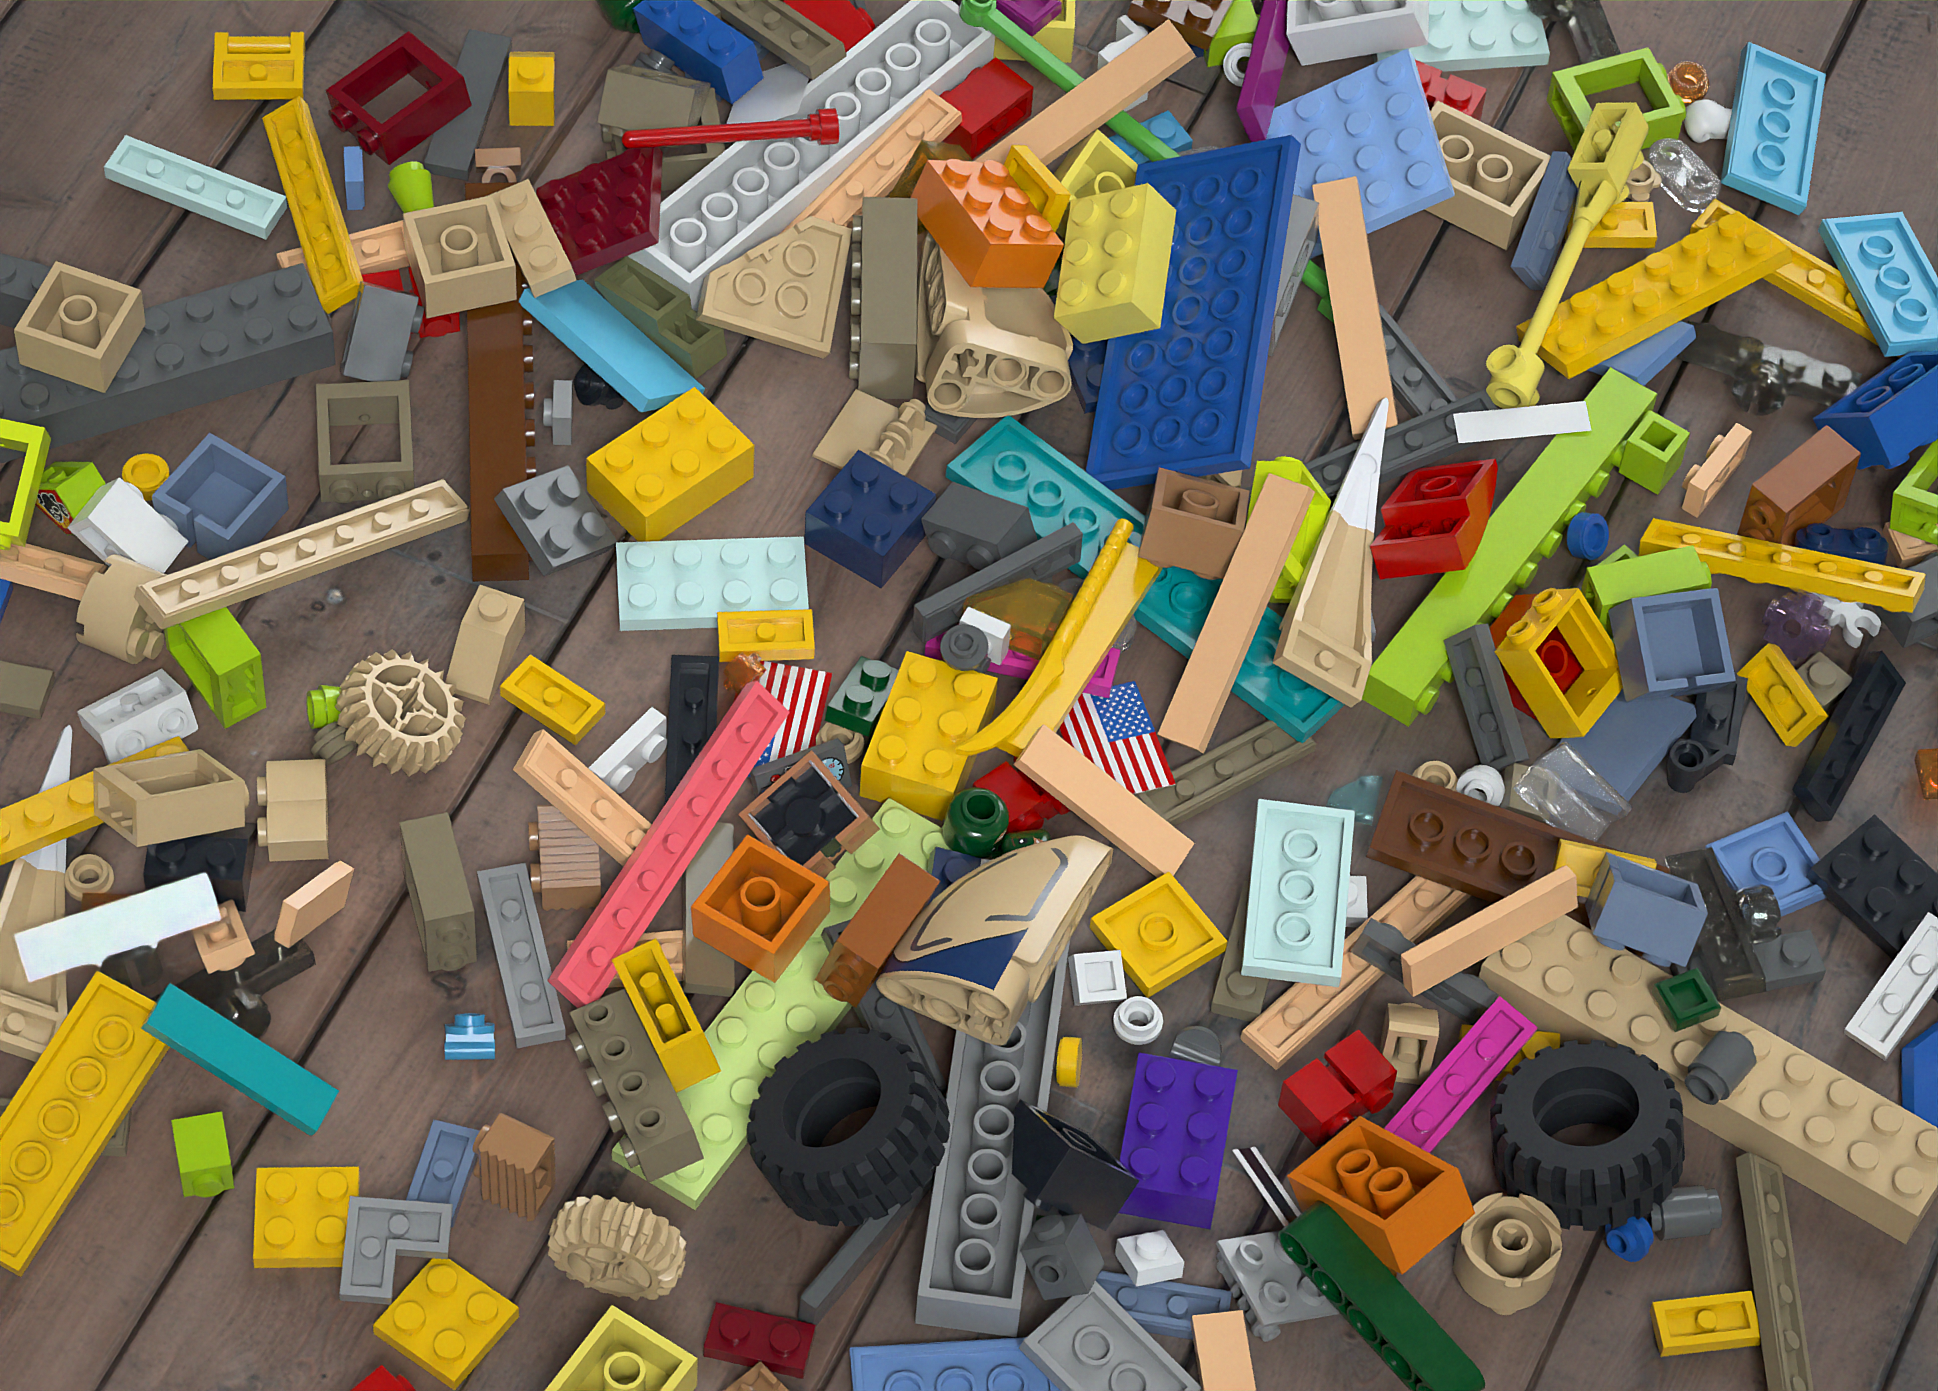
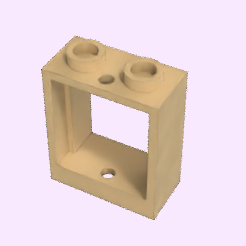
(169, 797)

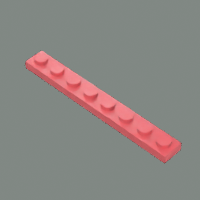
(669, 845)

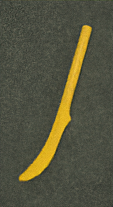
(1051, 663)

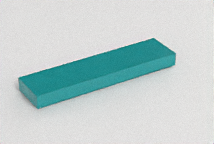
(240, 1059)

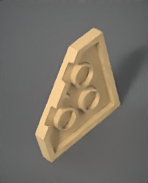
(783, 288)

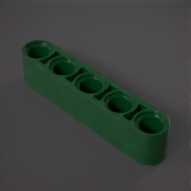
(1377, 1303)

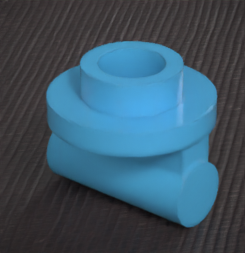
(469, 1038)

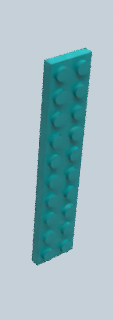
(1030, 472)

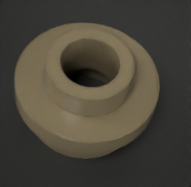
(331, 744)

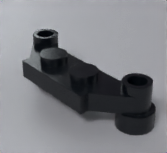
(1711, 737)

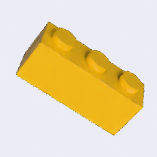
(666, 1015)

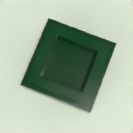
(1686, 999)

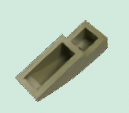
(663, 315)

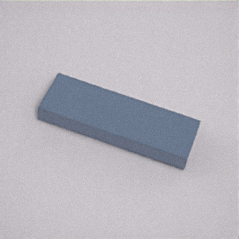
(1546, 223)
(1164, 1305)

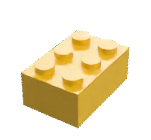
(670, 467)
(918, 735)

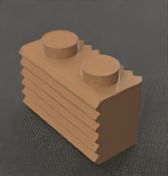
(568, 862)
(515, 1166)

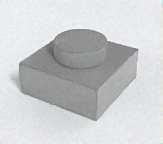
(559, 412)

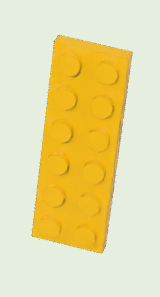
(1658, 292)
(70, 1111)

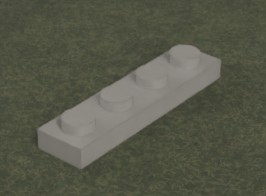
(521, 955)

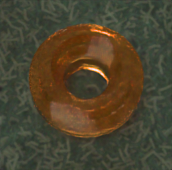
(1689, 81)
(743, 671)

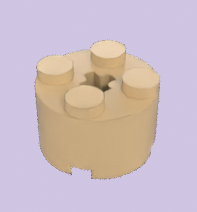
(114, 617)
(1508, 1252)

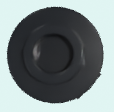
(594, 390)

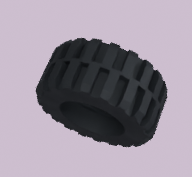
(1584, 1087)
(874, 1165)

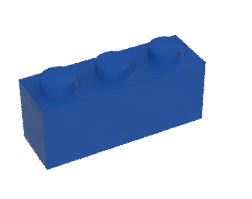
(700, 45)

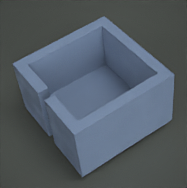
(222, 498)
(1671, 645)
(1645, 911)

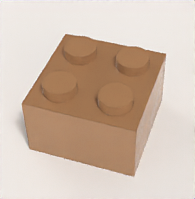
(1193, 524)

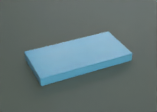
(1773, 128)
(1887, 279)
(610, 345)

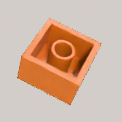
(761, 908)

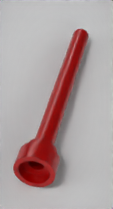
(818, 127)

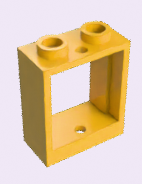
(1595, 688)

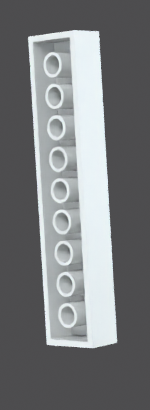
(766, 184)

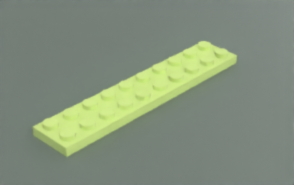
(774, 1018)

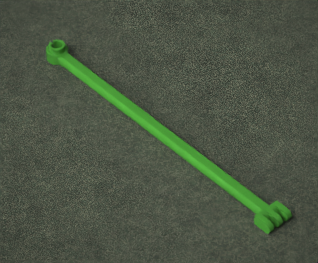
(985, 15)

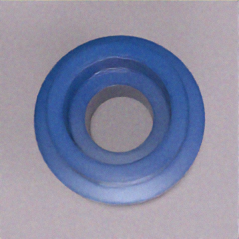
(1631, 1240)

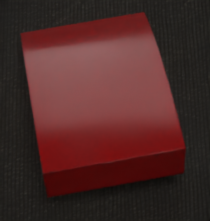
(1435, 519)

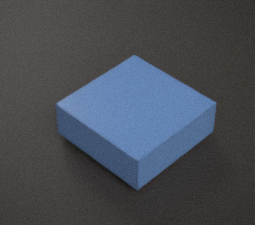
(354, 178)

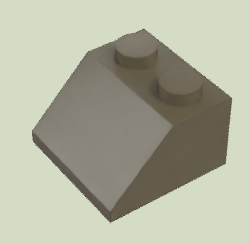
(650, 100)

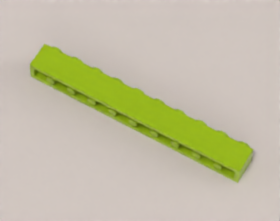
(1514, 541)

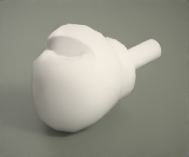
(1707, 121)

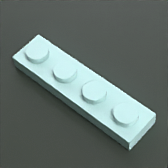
(195, 187)

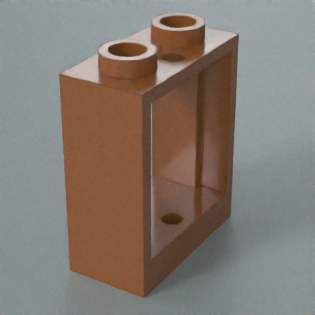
(1801, 489)
(876, 930)

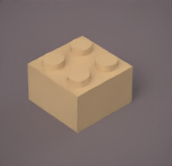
(459, 256)
(80, 327)

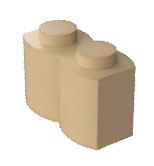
(295, 810)

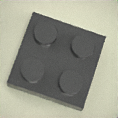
(555, 520)

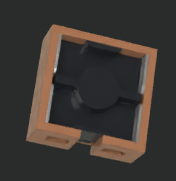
(809, 816)

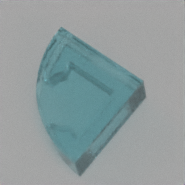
(1358, 796)

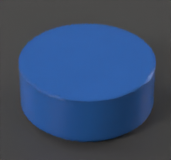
(1587, 536)

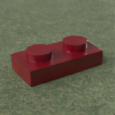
(754, 1336)

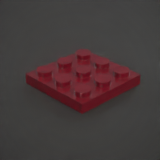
(606, 208)

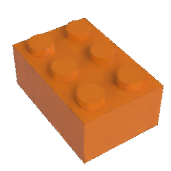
(986, 224)
(1385, 1191)

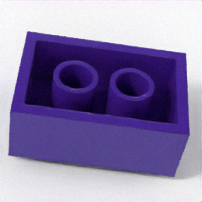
(1176, 1138)

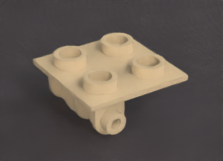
(879, 430)

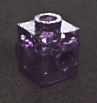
(1811, 615)

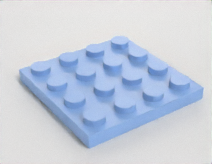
(1373, 129)

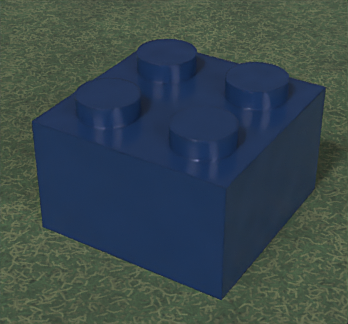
(868, 518)

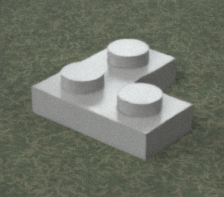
(379, 1232)

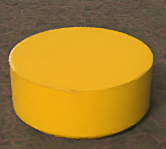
(146, 473)
(1069, 1062)

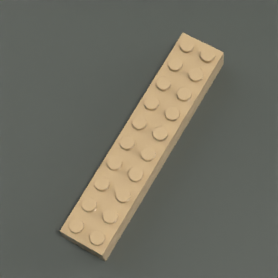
(1786, 1109)

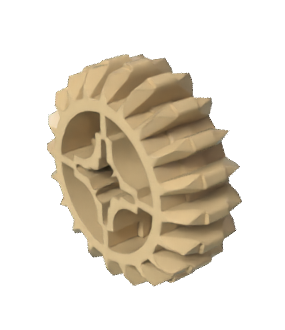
(400, 712)
(617, 1247)

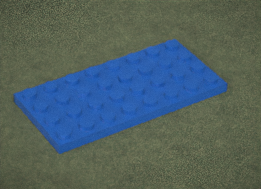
(1195, 385)

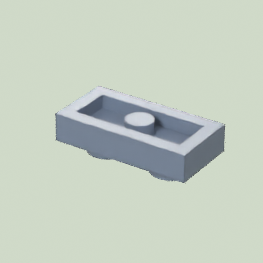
(445, 1166)

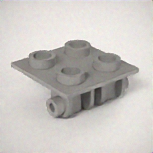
(1269, 1284)

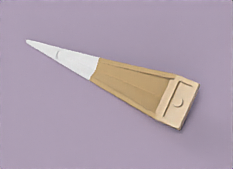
(1329, 616)
(29, 899)

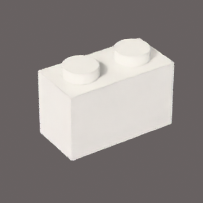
(126, 525)

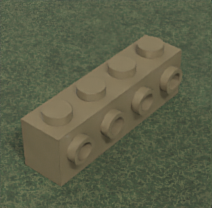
(636, 1086)

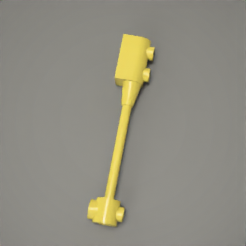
(1600, 174)

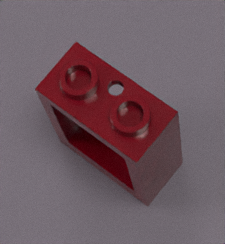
(442, 102)

